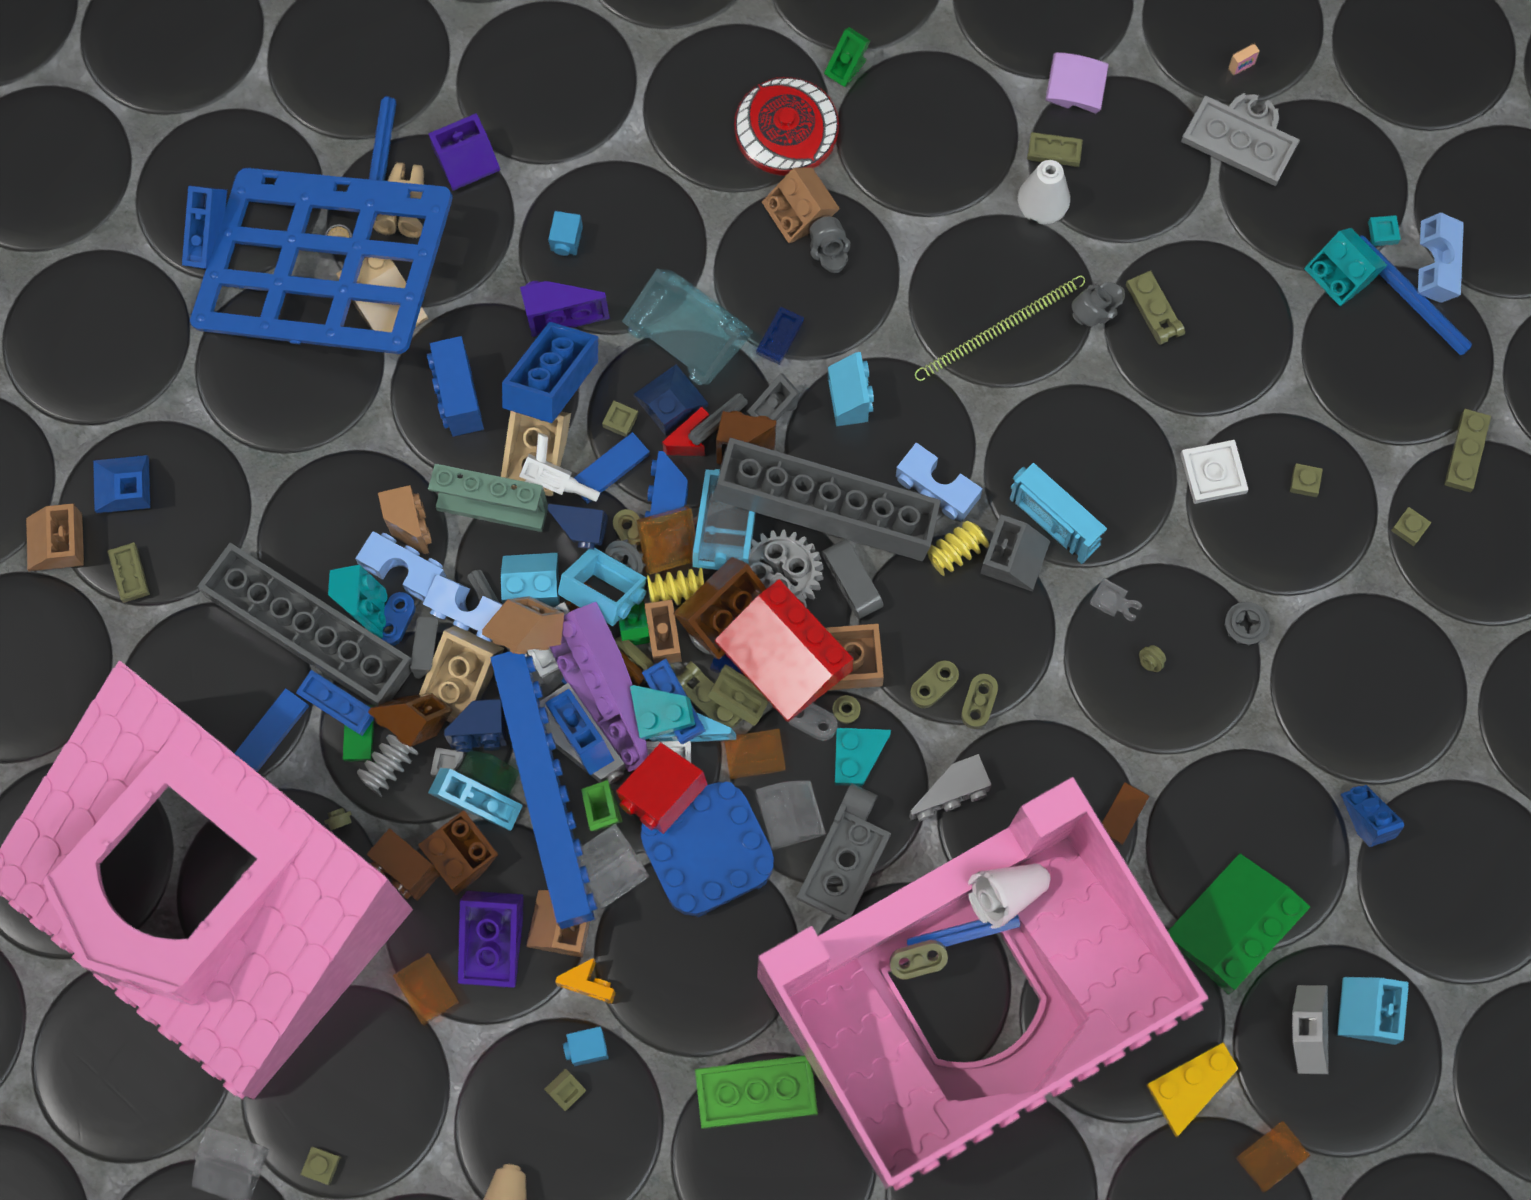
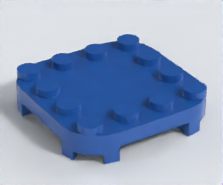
(710, 851)

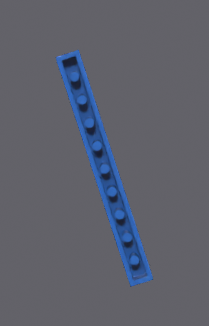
(543, 790)

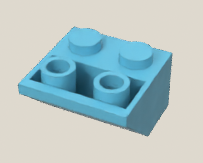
(850, 390)
(1373, 1009)

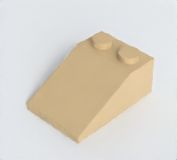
(382, 273)
(523, 438)
(460, 669)

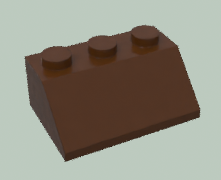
(719, 603)

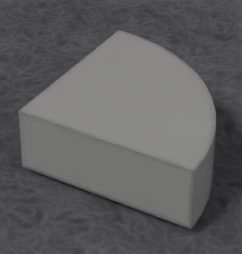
(446, 759)

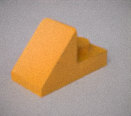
(579, 981)

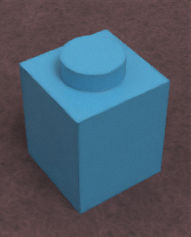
(565, 233)
(586, 1046)

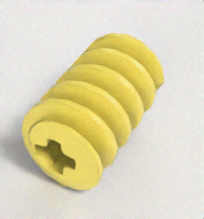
(957, 545)
(674, 588)

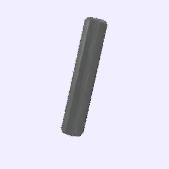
(712, 423)

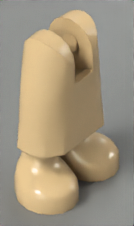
(407, 225)

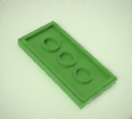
(755, 1092)

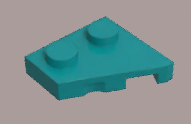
(660, 711)
(857, 753)

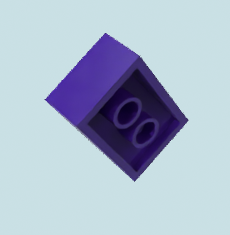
(562, 305)
(489, 938)

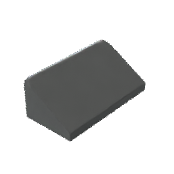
(423, 646)

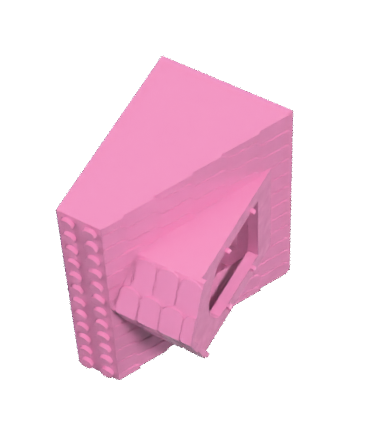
(1084, 945)
(271, 948)

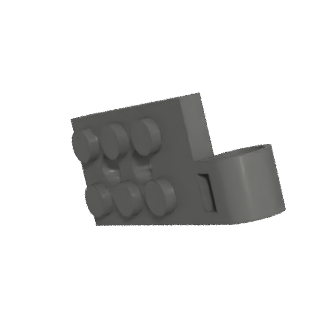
(847, 835)

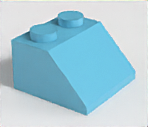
(531, 576)

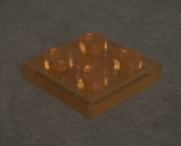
(667, 539)

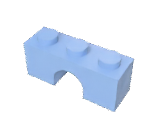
(1445, 240)
(956, 498)
(382, 554)
(449, 600)

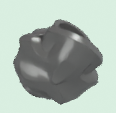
(829, 243)
(1097, 303)

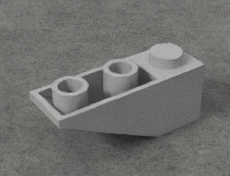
(960, 782)

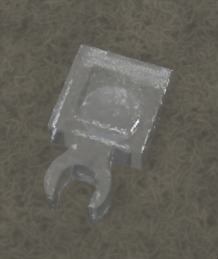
(1111, 598)

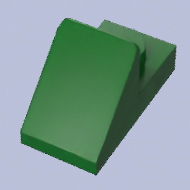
(847, 57)
(635, 625)

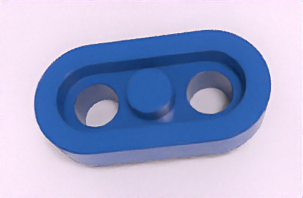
(398, 618)

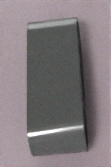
(852, 578)

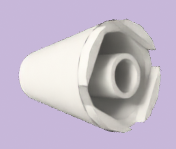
(1045, 193)
(1006, 891)

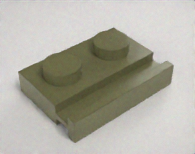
(738, 695)

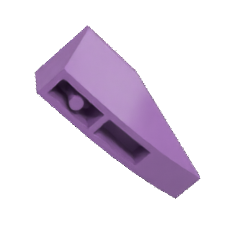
(600, 680)

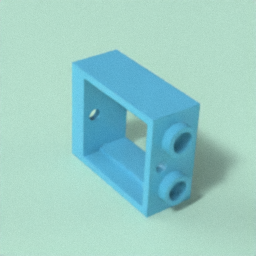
(609, 570)

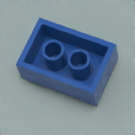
(454, 386)

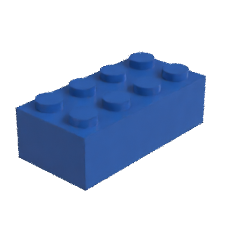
(550, 372)

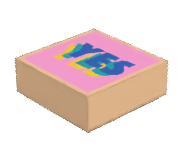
(1244, 59)

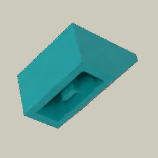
(1345, 266)
(359, 596)

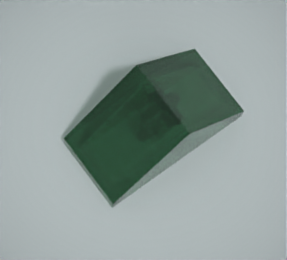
(489, 772)

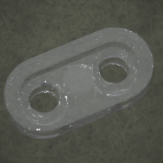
(812, 718)

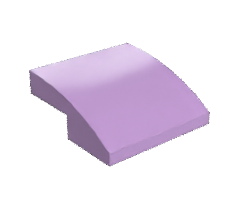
(1077, 82)

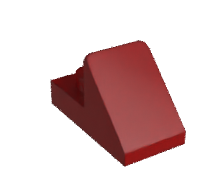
(678, 441)

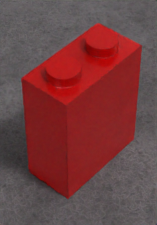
(661, 788)

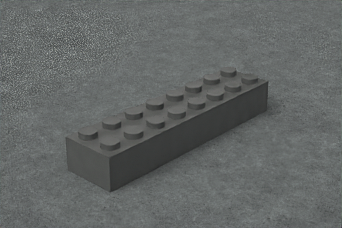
(826, 499)
(306, 626)

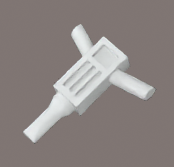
(540, 472)

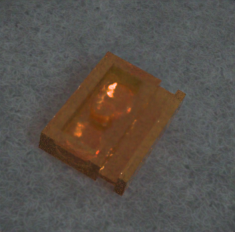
(755, 754)
(425, 989)
(1273, 1156)

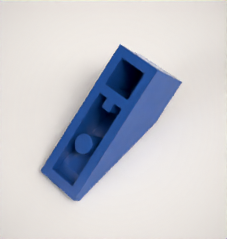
(202, 224)
(580, 731)

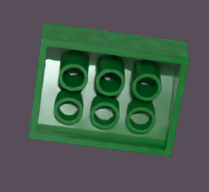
(1237, 922)

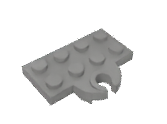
(1242, 137)

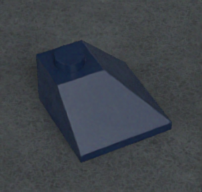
(670, 399)
(581, 524)

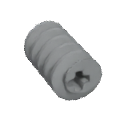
(385, 764)

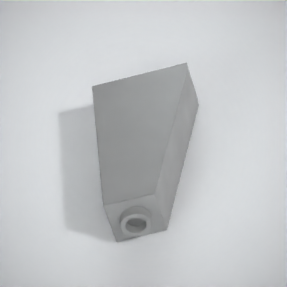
(611, 772)

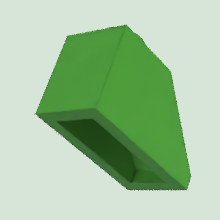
(601, 806)

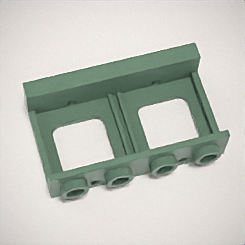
(489, 497)

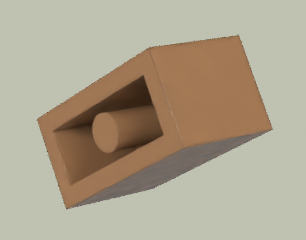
(663, 631)

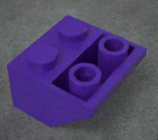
(464, 151)

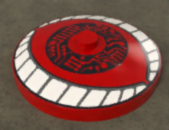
(786, 125)

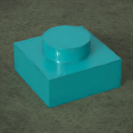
(1384, 230)

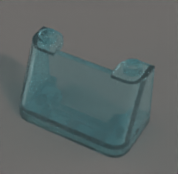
(687, 325)

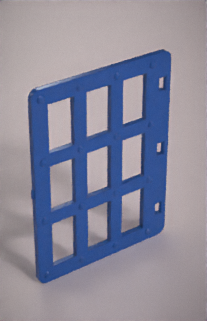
(321, 192)

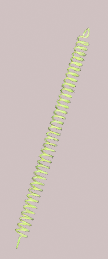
(1003, 328)

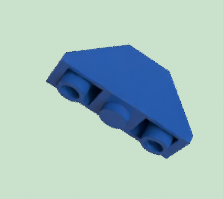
(669, 487)
(1371, 816)

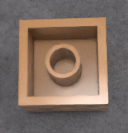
(864, 646)

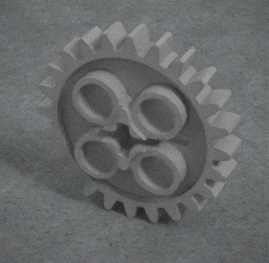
(794, 554)

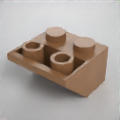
(799, 203)
(405, 517)
(55, 538)
(525, 625)
(547, 934)

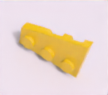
(1191, 1086)

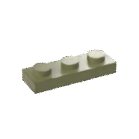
(1467, 450)

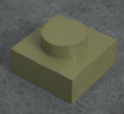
(620, 419)
(1306, 480)
(1411, 526)
(565, 1089)
(320, 1166)

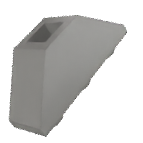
(1311, 1029)

